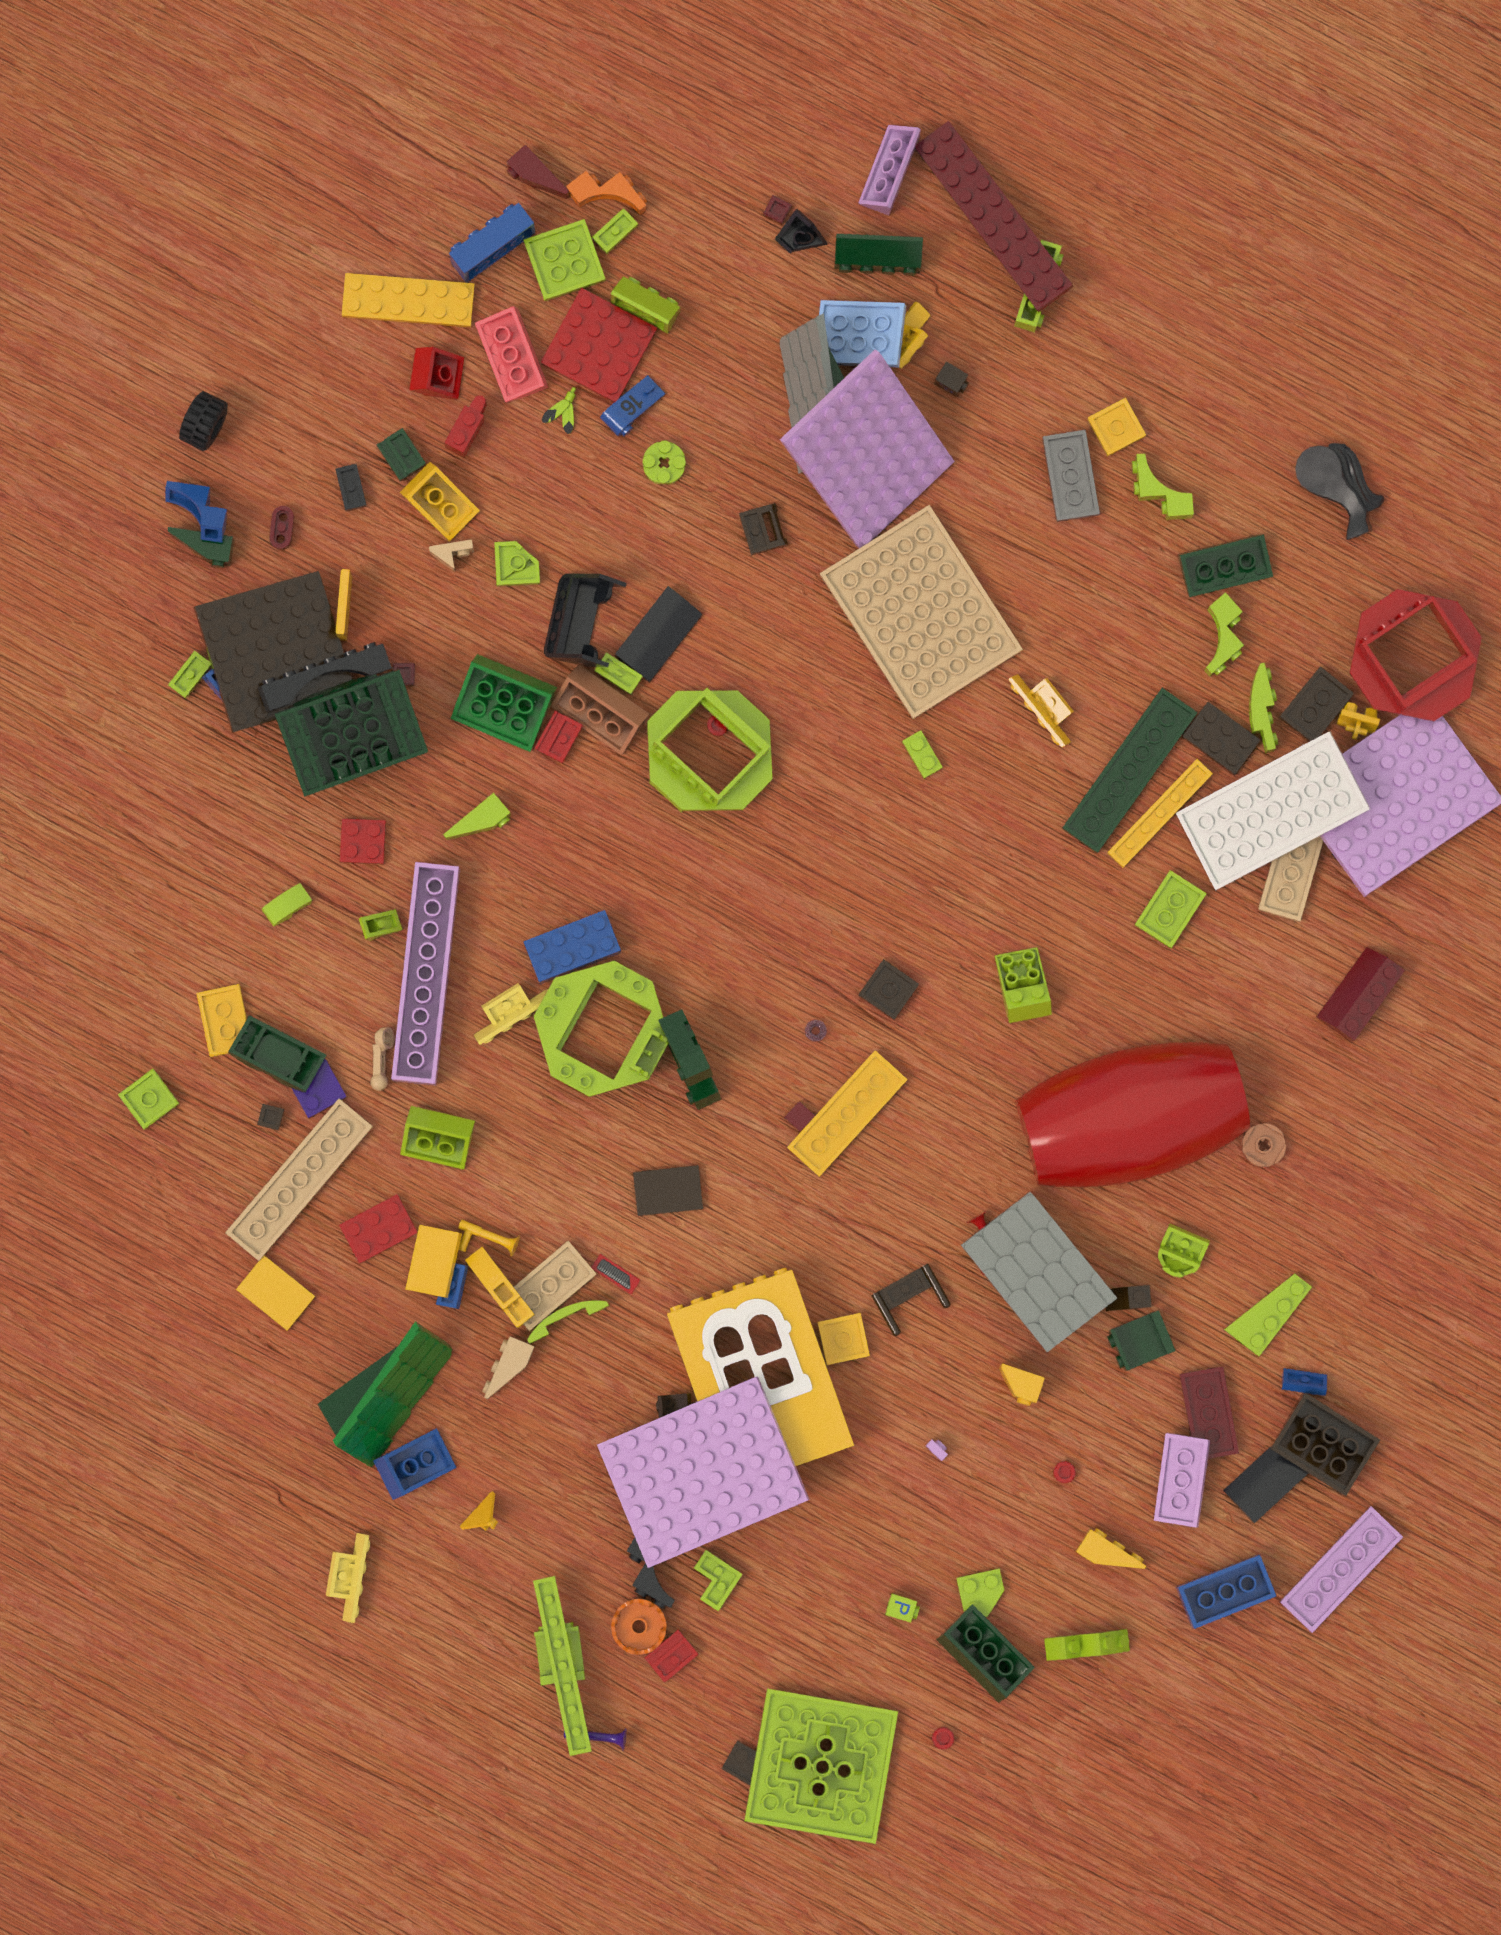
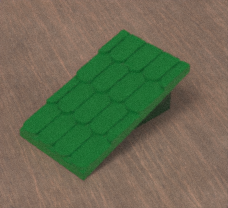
(381, 1397)

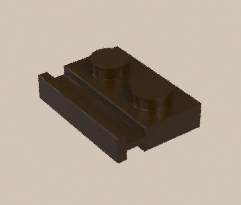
(740, 1762)

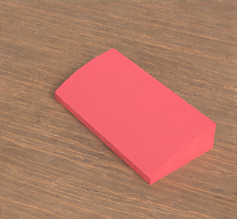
(511, 354)

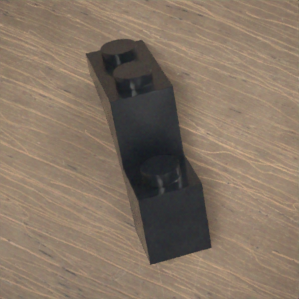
(646, 1581)

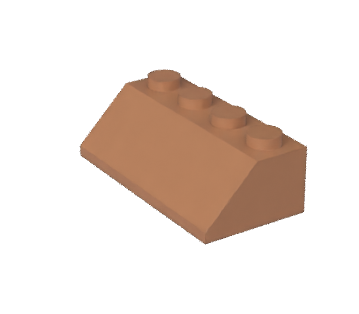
(600, 709)

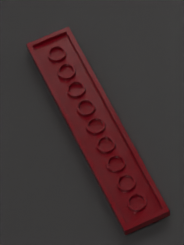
(993, 216)

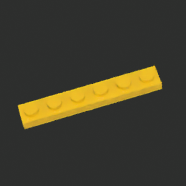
(1159, 813)

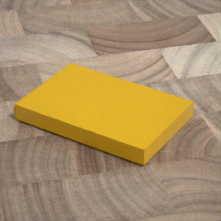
(344, 604)
(222, 1017)
(433, 1261)
(275, 1293)

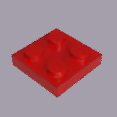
(362, 841)

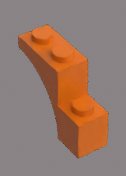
(619, 188)

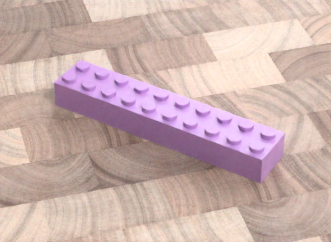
(425, 973)

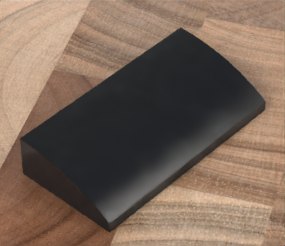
(658, 634)
(1263, 1484)

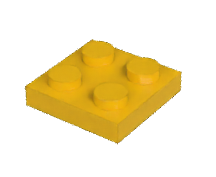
(1116, 427)
(843, 1339)

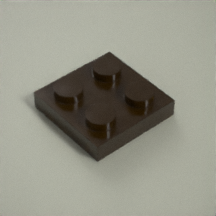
(888, 989)

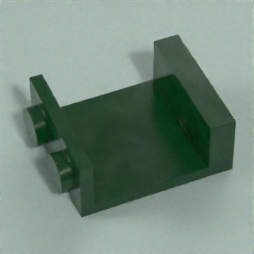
(1140, 1341)

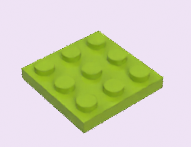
(564, 260)

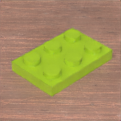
(1170, 909)

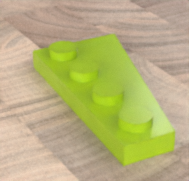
(1265, 1319)

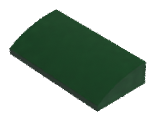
(1225, 565)

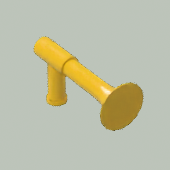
(469, 1229)

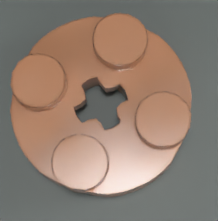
(1275, 1141)

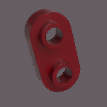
(281, 528)

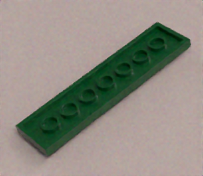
(1129, 770)

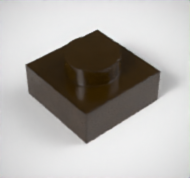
(270, 1117)

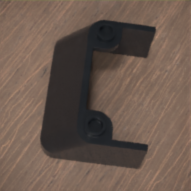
(574, 618)

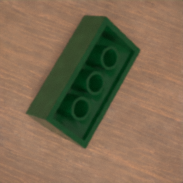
(878, 253)
(985, 1653)

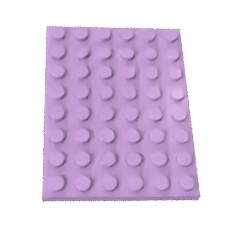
(867, 449)
(1418, 794)
(703, 1472)

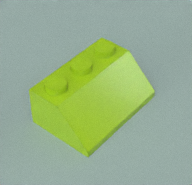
(645, 303)
(437, 1137)

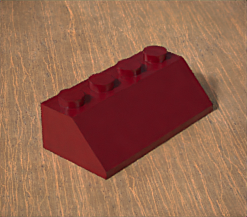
(1360, 994)

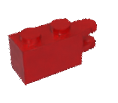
(466, 427)

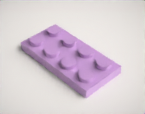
(1182, 1480)

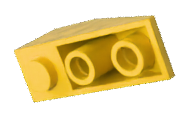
(1101, 1551)

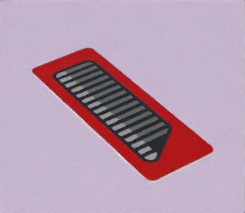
(615, 1274)

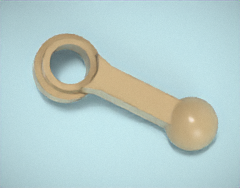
(384, 1040)

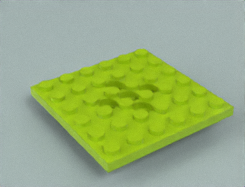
(793, 1729)

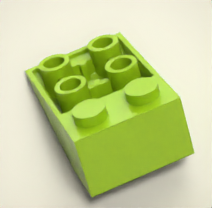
(1023, 985)

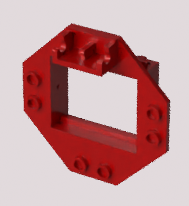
(1440, 691)

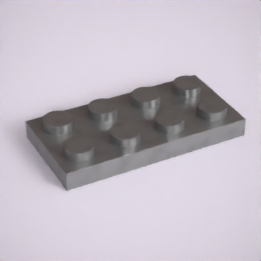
(1071, 475)

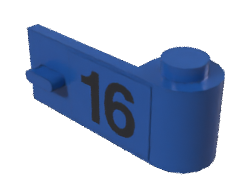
(631, 405)

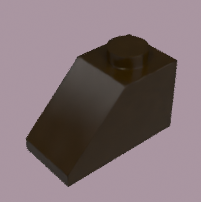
(1130, 1298)

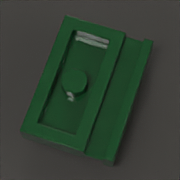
(401, 454)

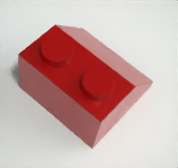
(436, 373)

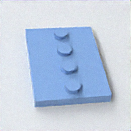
(861, 327)

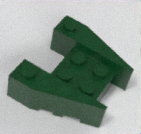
(690, 1060)

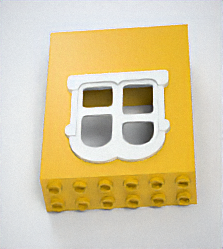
(803, 1409)

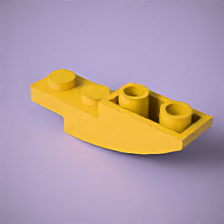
(499, 1287)

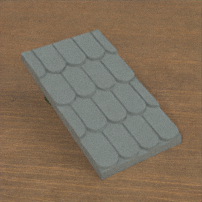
(808, 368)
(1038, 1271)

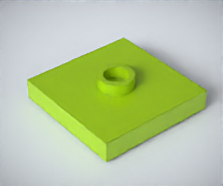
(148, 1099)

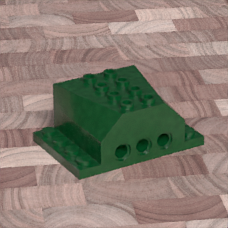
(350, 731)

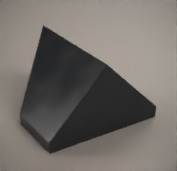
(799, 234)

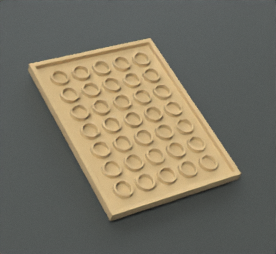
(921, 612)

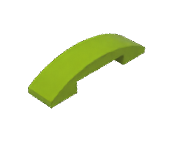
(541, 1330)

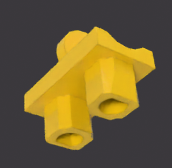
(1358, 722)

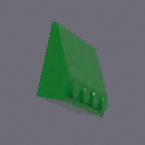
(503, 702)

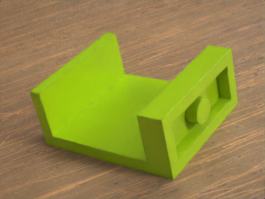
(546, 1674)

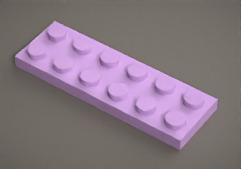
(1341, 1569)

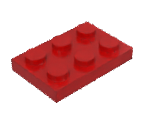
(378, 1229)

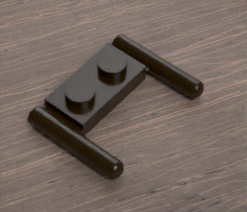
(906, 1289)

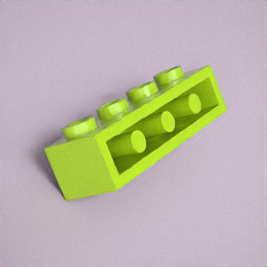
(1028, 317)

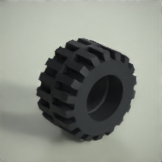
(203, 421)

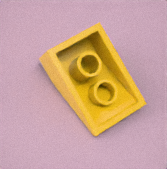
(439, 501)

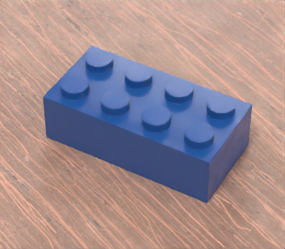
(491, 242)
(572, 947)
(1226, 1591)

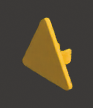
(482, 1515)

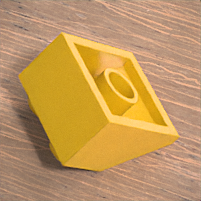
(1022, 1384)

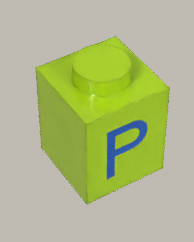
(902, 1608)

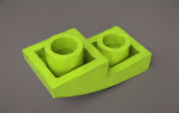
(286, 904)

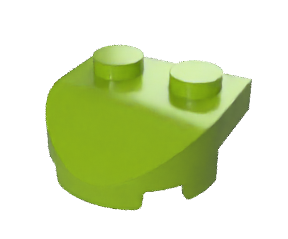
(1181, 1251)

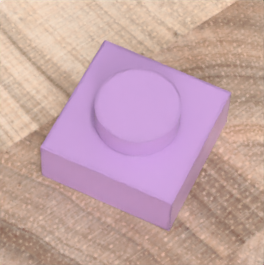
(937, 1449)

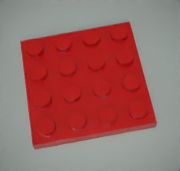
(598, 345)

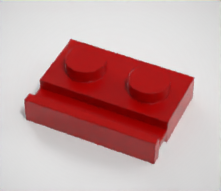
(558, 737)
(671, 1656)

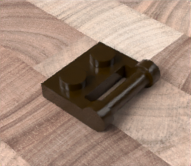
(756, 532)

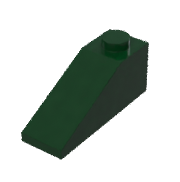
(213, 552)

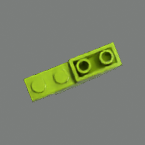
(1260, 700)

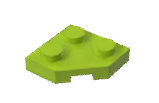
(515, 565)
(981, 1590)

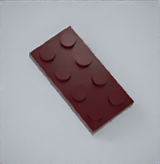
(1209, 1410)

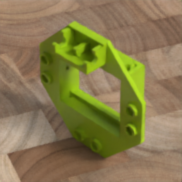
(678, 781)
(562, 1009)

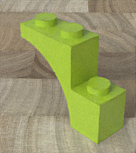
(1175, 504)
(1225, 614)
(1087, 1645)

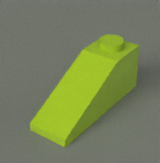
(483, 818)

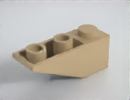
(513, 1361)

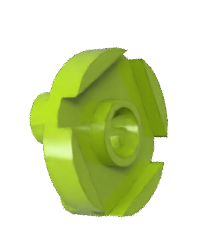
(676, 463)

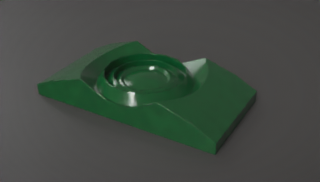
(277, 1054)

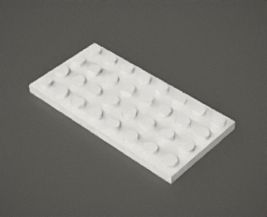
(1273, 810)

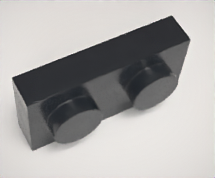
(351, 487)

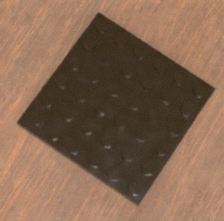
(265, 636)

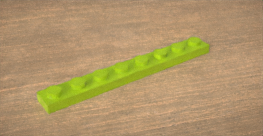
(562, 1665)

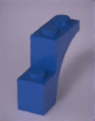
(196, 500)

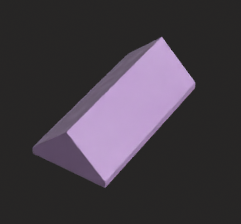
(889, 168)

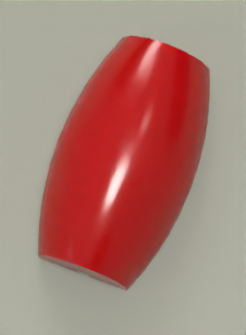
(1133, 1114)

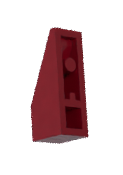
(534, 173)

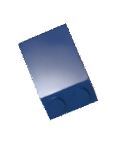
(414, 1464)

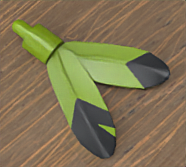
(565, 408)

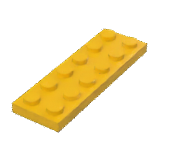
(408, 300)
(847, 1113)

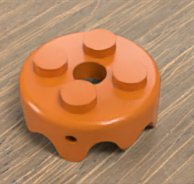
(635, 1642)

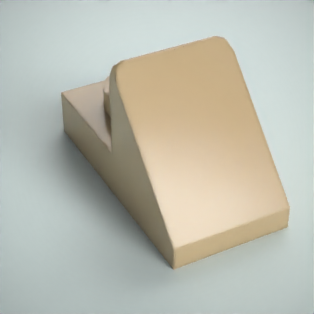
(445, 552)

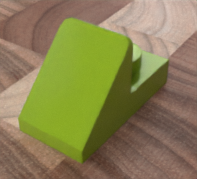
(380, 924)

